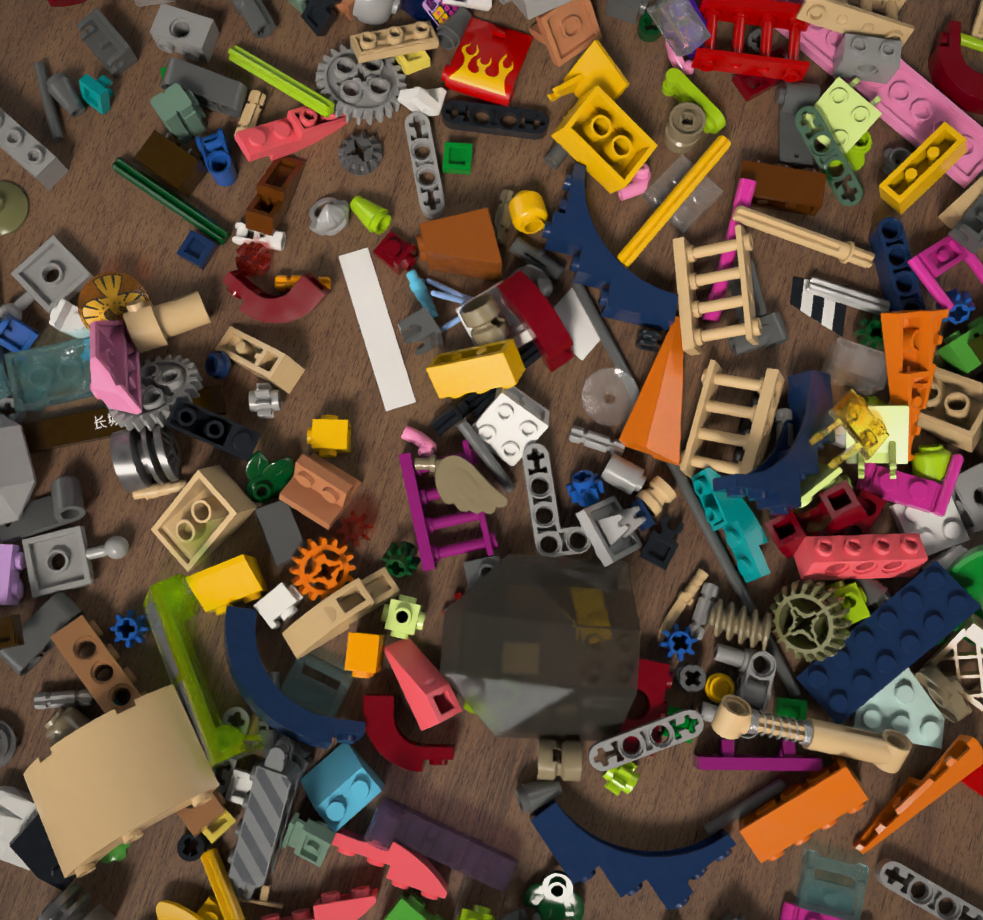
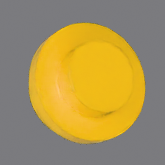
(718, 686)

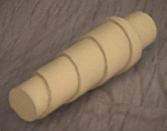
(157, 490)

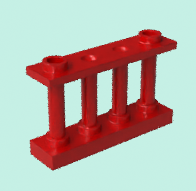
(762, 13)

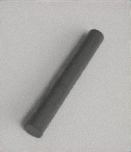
(48, 102)
(485, 455)
(744, 807)

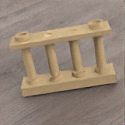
(845, 18)
(689, 281)
(761, 415)

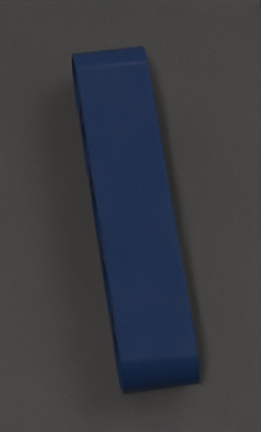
(889, 273)

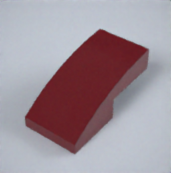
(753, 86)

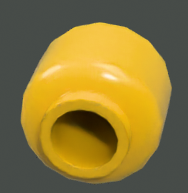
(528, 211)

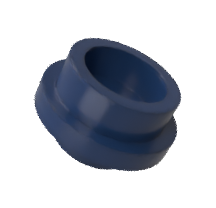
(218, 365)

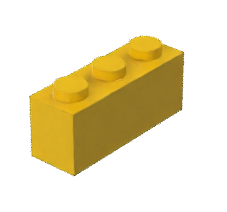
(923, 168)
(476, 369)

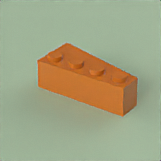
(803, 810)

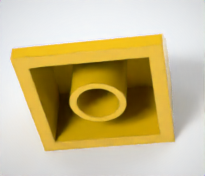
(228, 584)

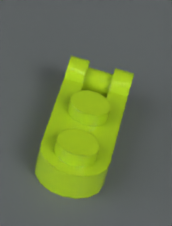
(683, 90)

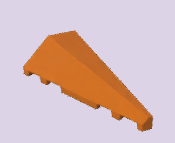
(909, 353)
(656, 416)
(914, 795)

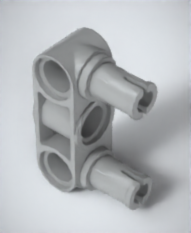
(750, 685)

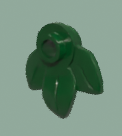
(269, 475)
(553, 903)

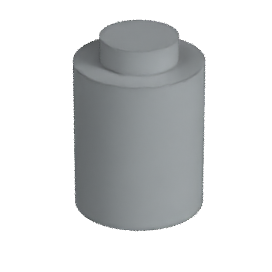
(623, 474)

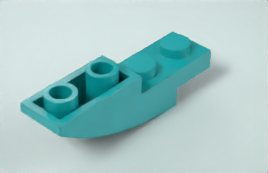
(737, 521)

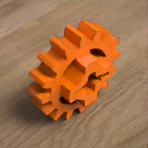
(329, 578)

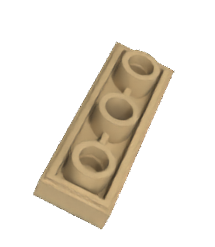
(394, 41)

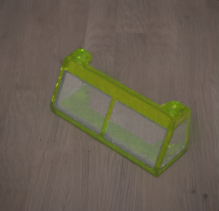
(166, 609)

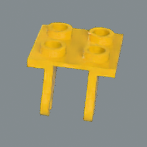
(592, 69)

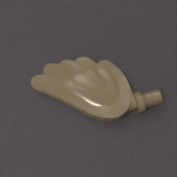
(462, 484)

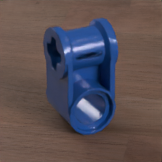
(216, 154)

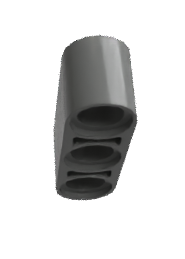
(208, 87)
(37, 631)

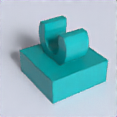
(96, 92)

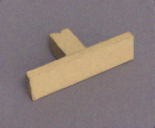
(263, 900)

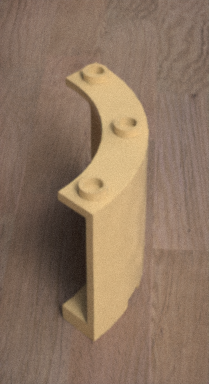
(119, 779)

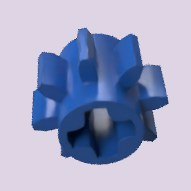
(961, 308)
(585, 488)
(131, 620)
(669, 643)

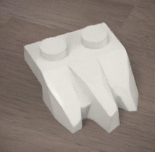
(15, 811)

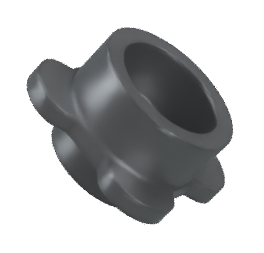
(890, 155)

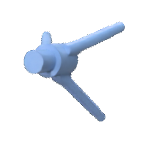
(451, 295)

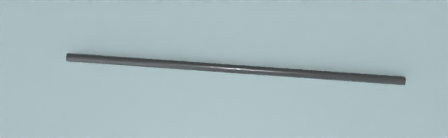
(691, 498)

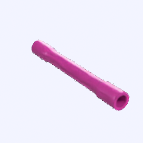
(742, 198)

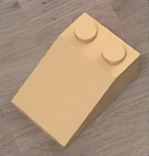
(954, 410)
(203, 516)

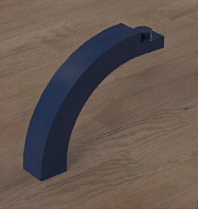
(267, 699)

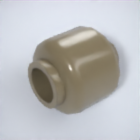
(64, 723)

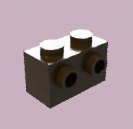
(171, 163)

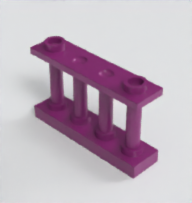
(426, 525)

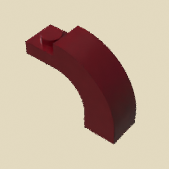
(952, 74)
(270, 308)
(538, 318)
(391, 743)

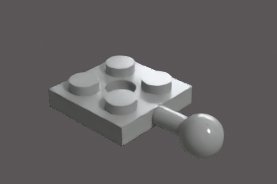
(33, 277)
(78, 567)

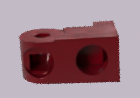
(872, 506)

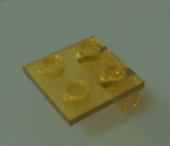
(860, 424)

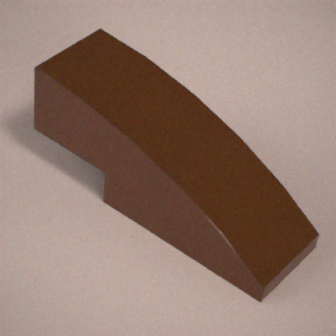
(274, 195)

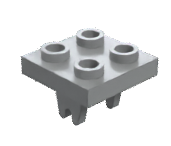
(611, 529)

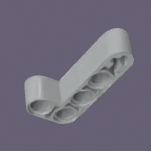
(548, 502)

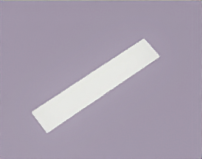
(377, 329)

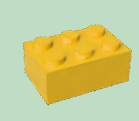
(604, 140)

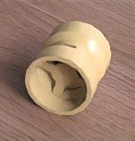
(655, 496)

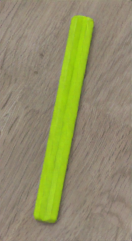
(281, 81)

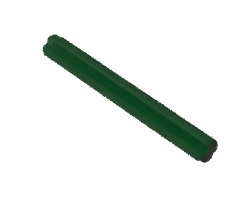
(171, 200)

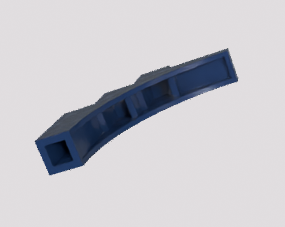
(622, 293)
(778, 478)
(627, 868)

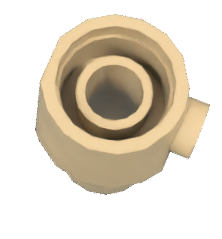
(152, 324)

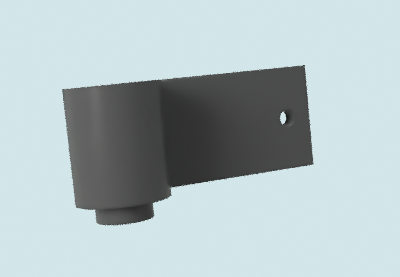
(791, 98)
(46, 513)

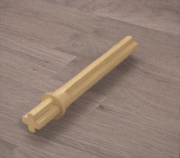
(843, 251)

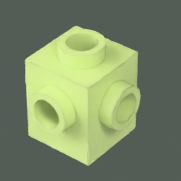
(415, 617)

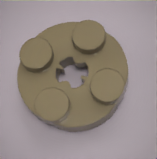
(944, 692)

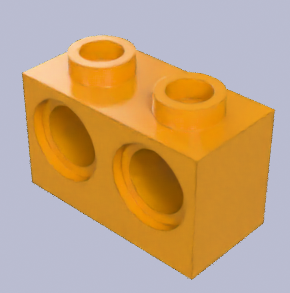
(364, 654)

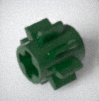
(865, 338)
(401, 559)

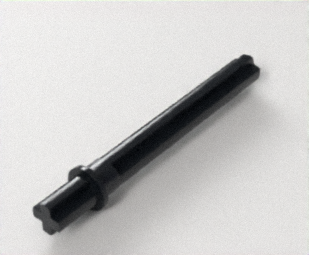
(472, 400)

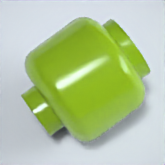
(931, 462)

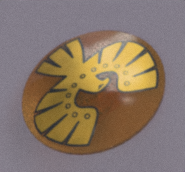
(107, 295)

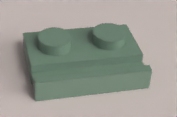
(309, 839)

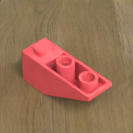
(422, 684)

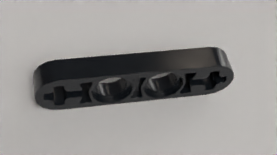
(496, 114)

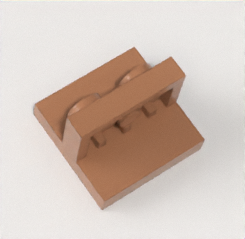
(567, 30)
(319, 489)

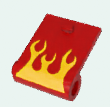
(487, 62)

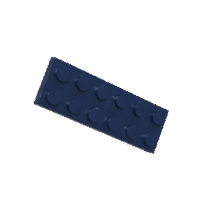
(889, 642)

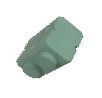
(179, 113)

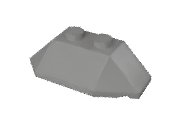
(16, 471)

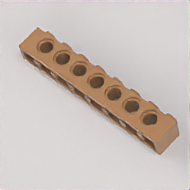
(70, 642)

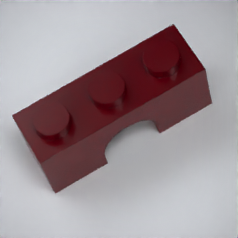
(835, 512)
(652, 682)

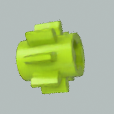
(621, 778)

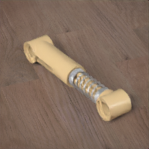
(883, 749)

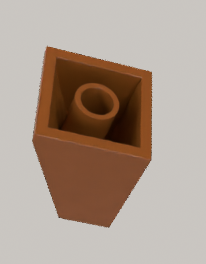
(461, 245)

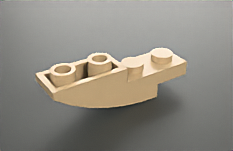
(338, 611)

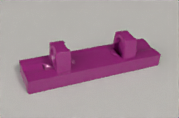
(783, 761)

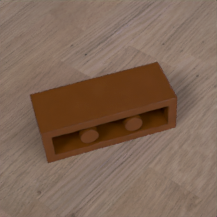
(783, 187)

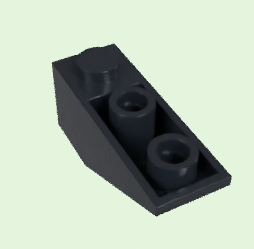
(212, 429)

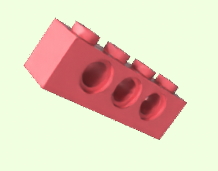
(860, 556)

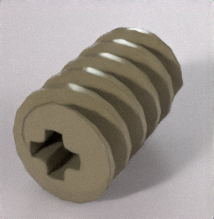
(740, 624)

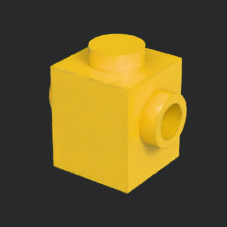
(329, 436)

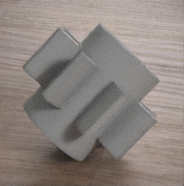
(265, 400)

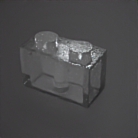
(679, 25)
(855, 366)

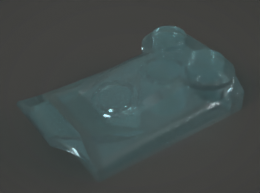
(50, 374)

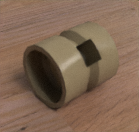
(684, 127)
(484, 319)
(569, 764)

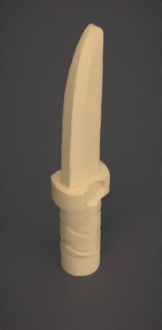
(684, 599)

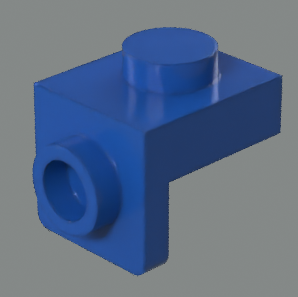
(16, 334)

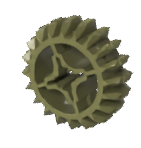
(826, 639)

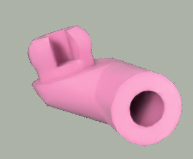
(678, 62)
(638, 184)
(420, 439)

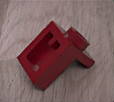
(396, 253)

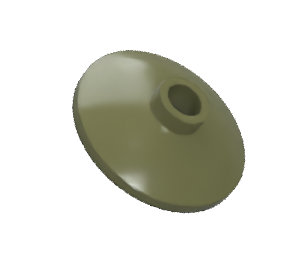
(13, 208)

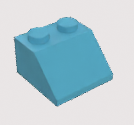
(341, 786)

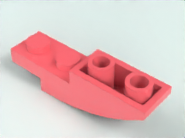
(287, 135)
(406, 865)
(335, 906)

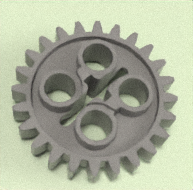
(358, 88)
(160, 386)

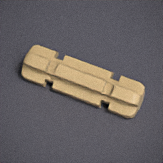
(251, 111)

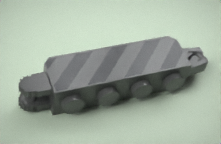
(265, 819)

